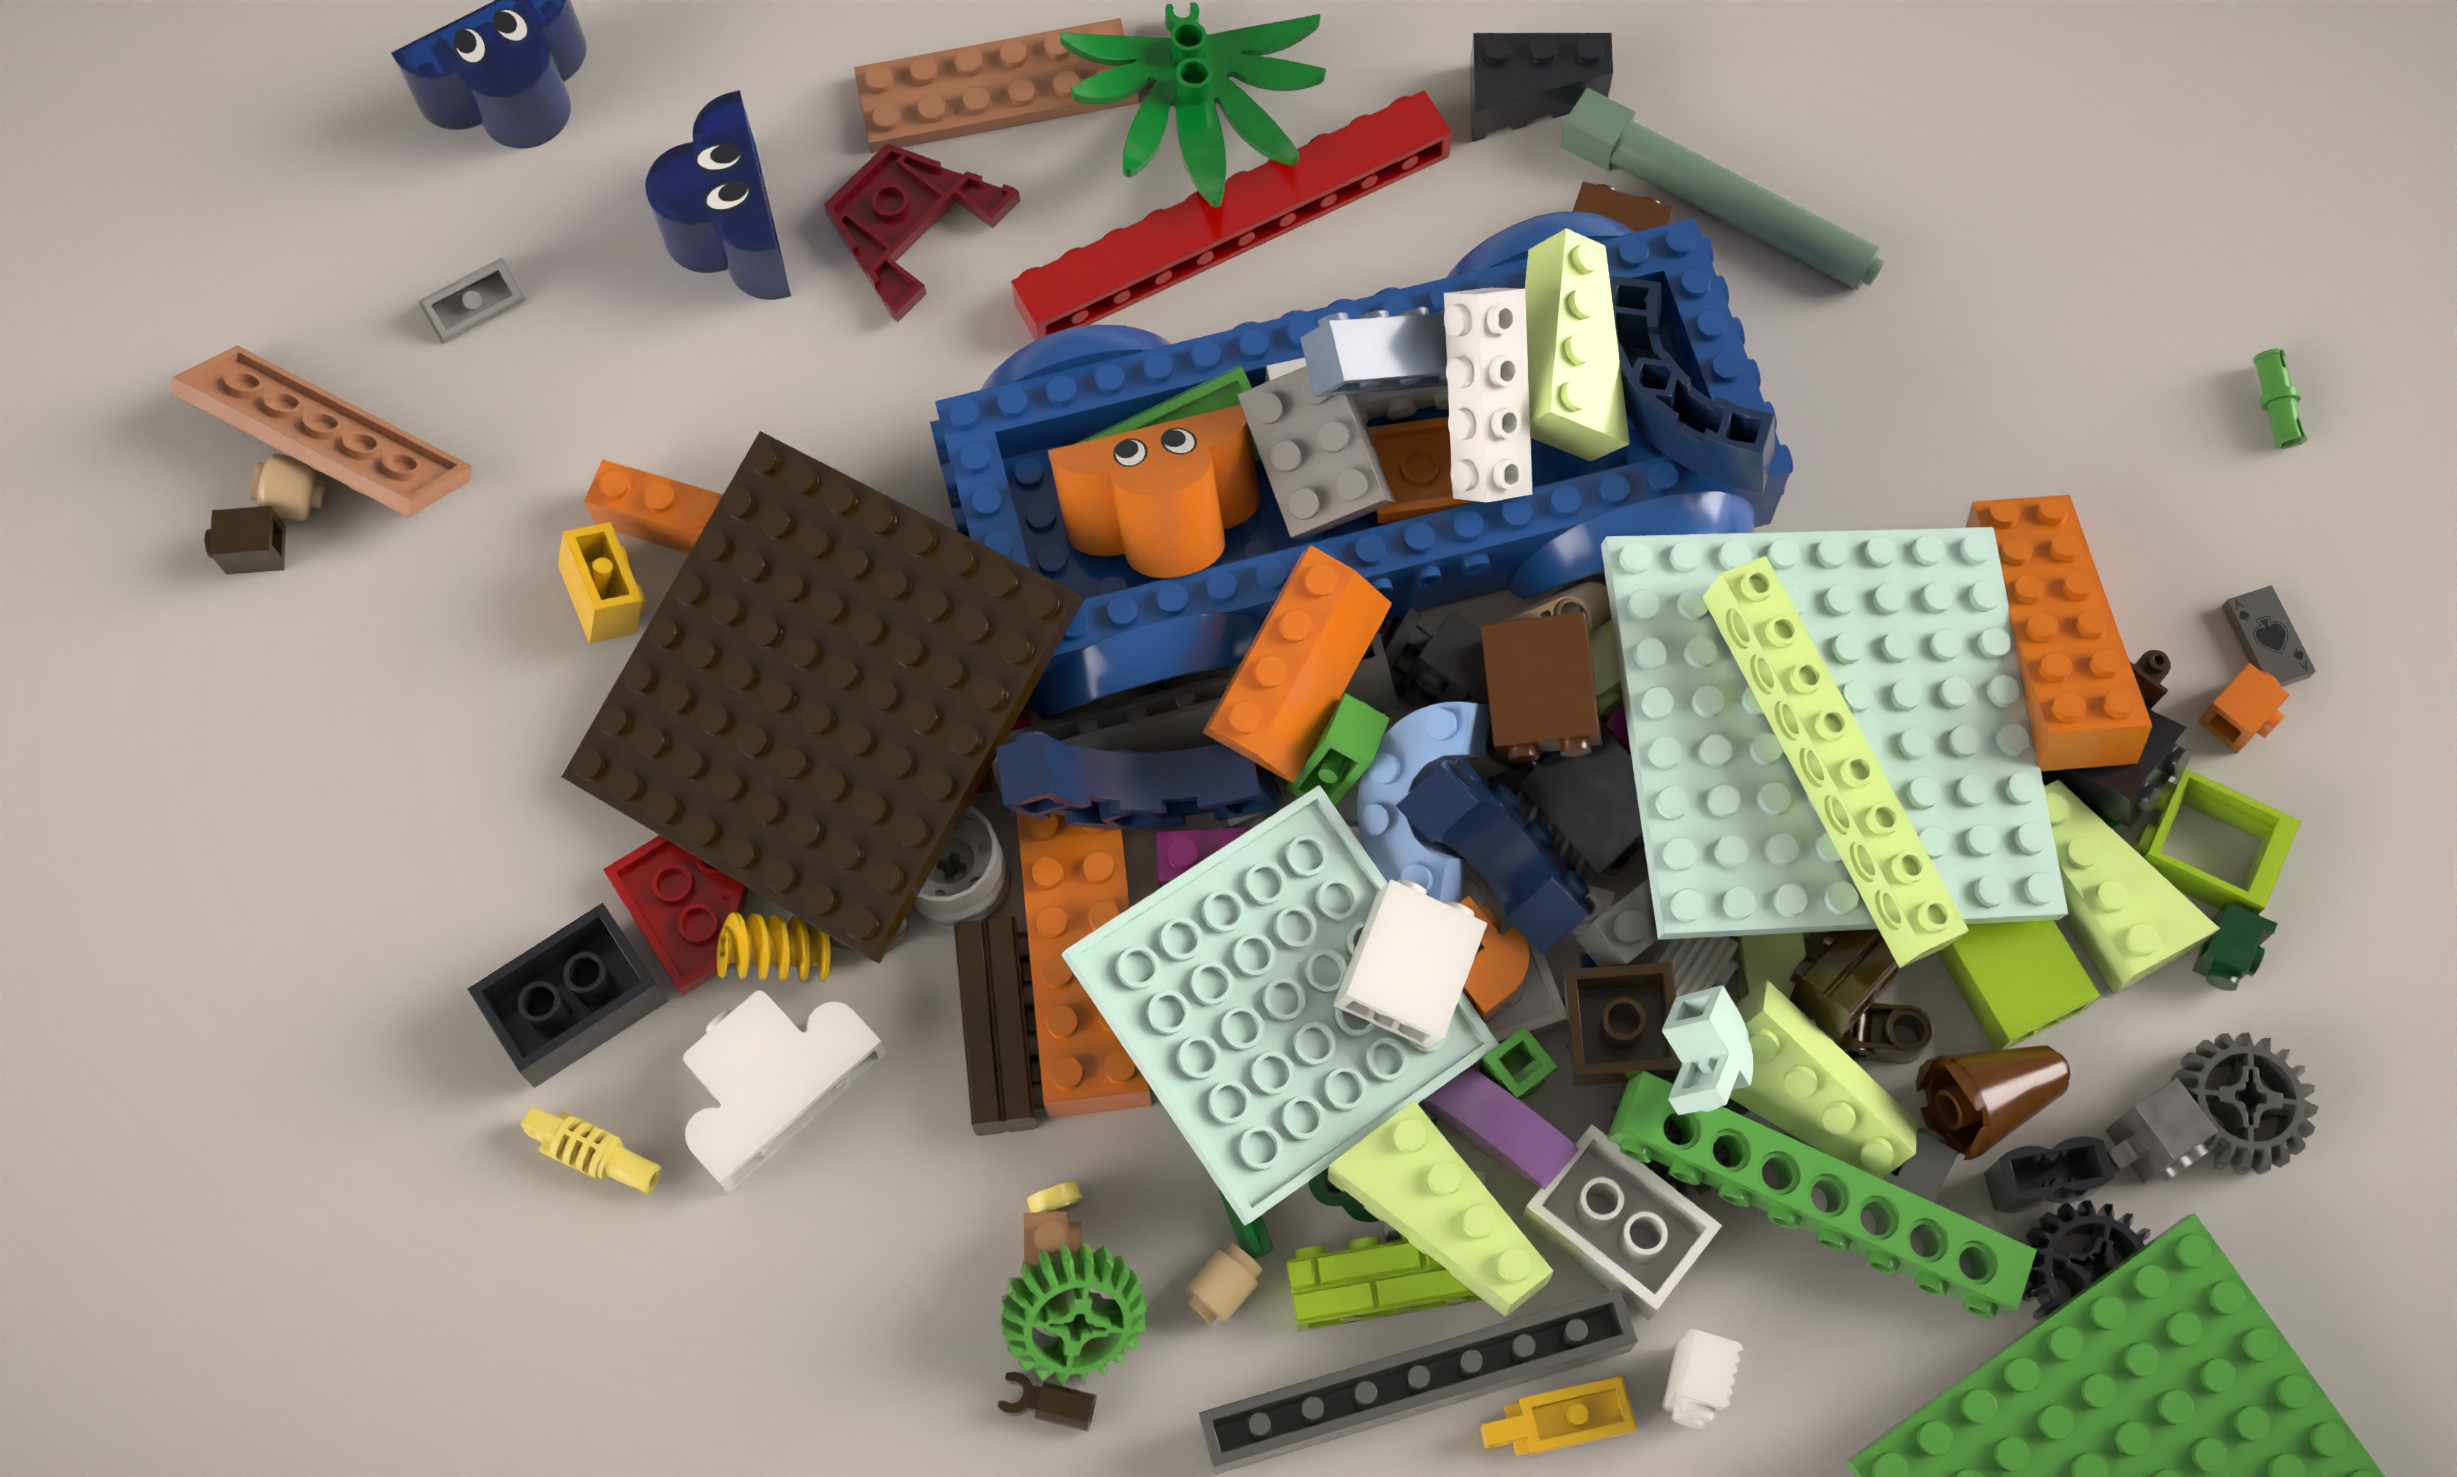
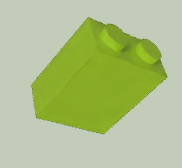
(2018, 978)

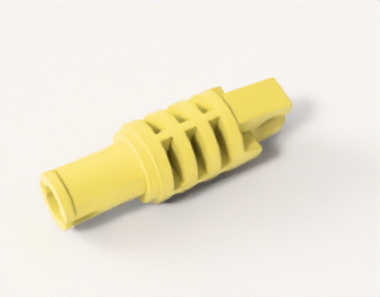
(590, 1149)

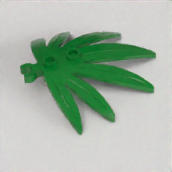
(1192, 75)

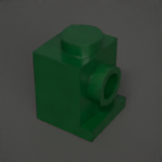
(2234, 947)

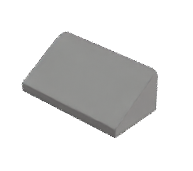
(471, 300)

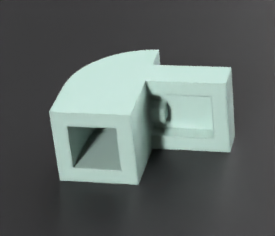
(1712, 1048)

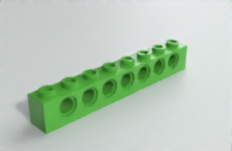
(1997, 1261)

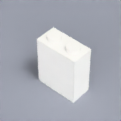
(1411, 963)

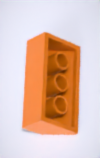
(1298, 664)

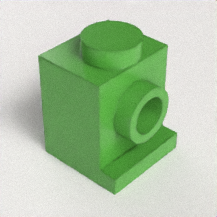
(1518, 1064)

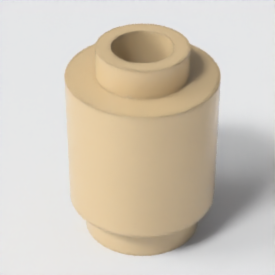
(1222, 1284)

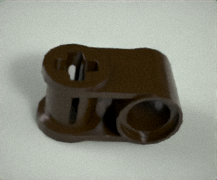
(1875, 1039)

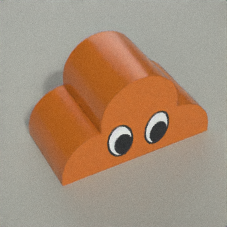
(1160, 491)

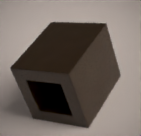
(246, 540)

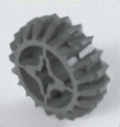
(2247, 1067)

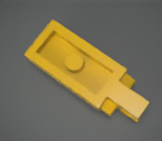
(1563, 1418)

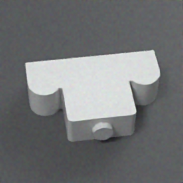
(771, 1080)

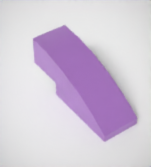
(1501, 1127)

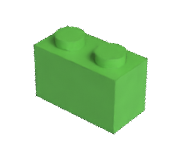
(1342, 750)

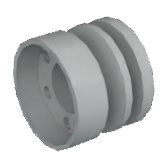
(971, 894)

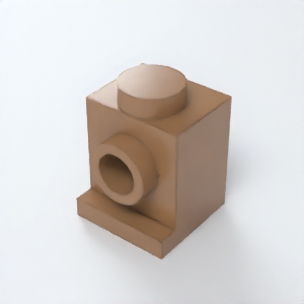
(1047, 1233)

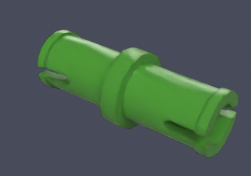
(2280, 398)

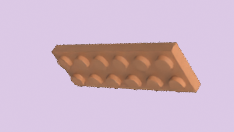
(977, 88)
(321, 430)

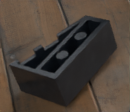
(1534, 76)

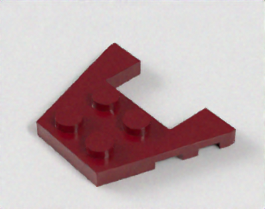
(894, 204)

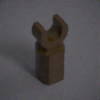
(1051, 1403)

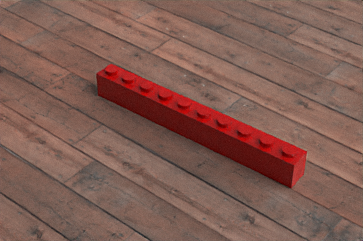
(1254, 209)

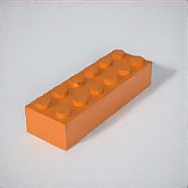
(2066, 641)
(1071, 889)

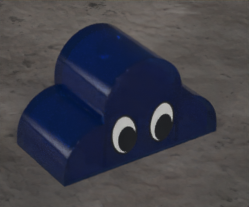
(498, 70)
(716, 202)

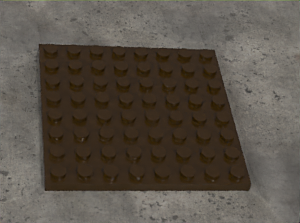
(822, 693)

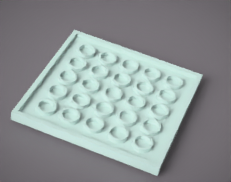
(1231, 1011)

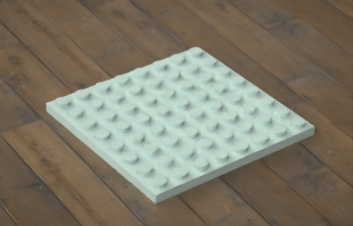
(1927, 669)

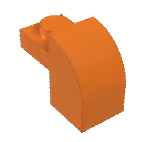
(1497, 966)

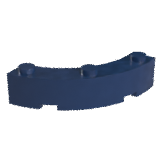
(1699, 433)
(1130, 786)

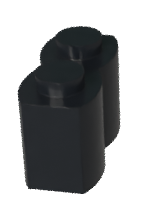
(2059, 1174)

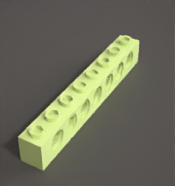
(1834, 762)

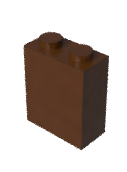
(1541, 687)

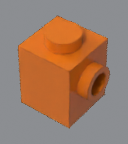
(2245, 708)

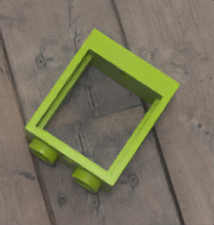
(2235, 809)

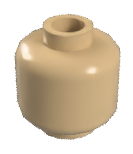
(287, 487)

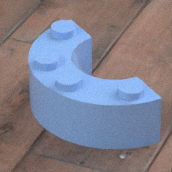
(1401, 762)

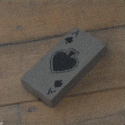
(2268, 635)

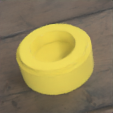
(1055, 1198)

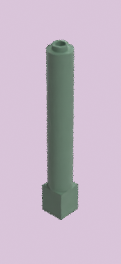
(1608, 136)

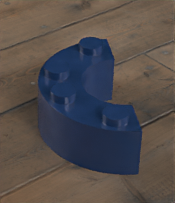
(1503, 845)

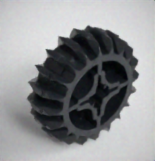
(2047, 1265)

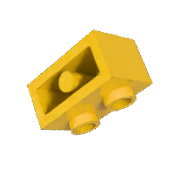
(600, 582)

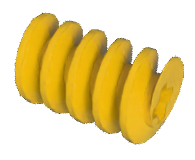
(774, 945)

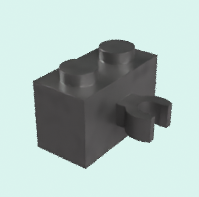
(2160, 1134)

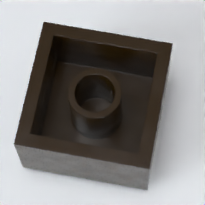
(1618, 1022)

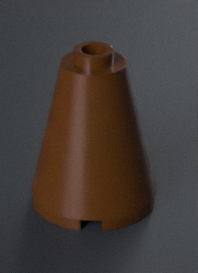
(1989, 1094)

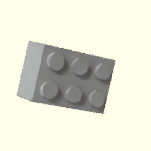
(1315, 454)

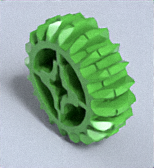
(1059, 1300)

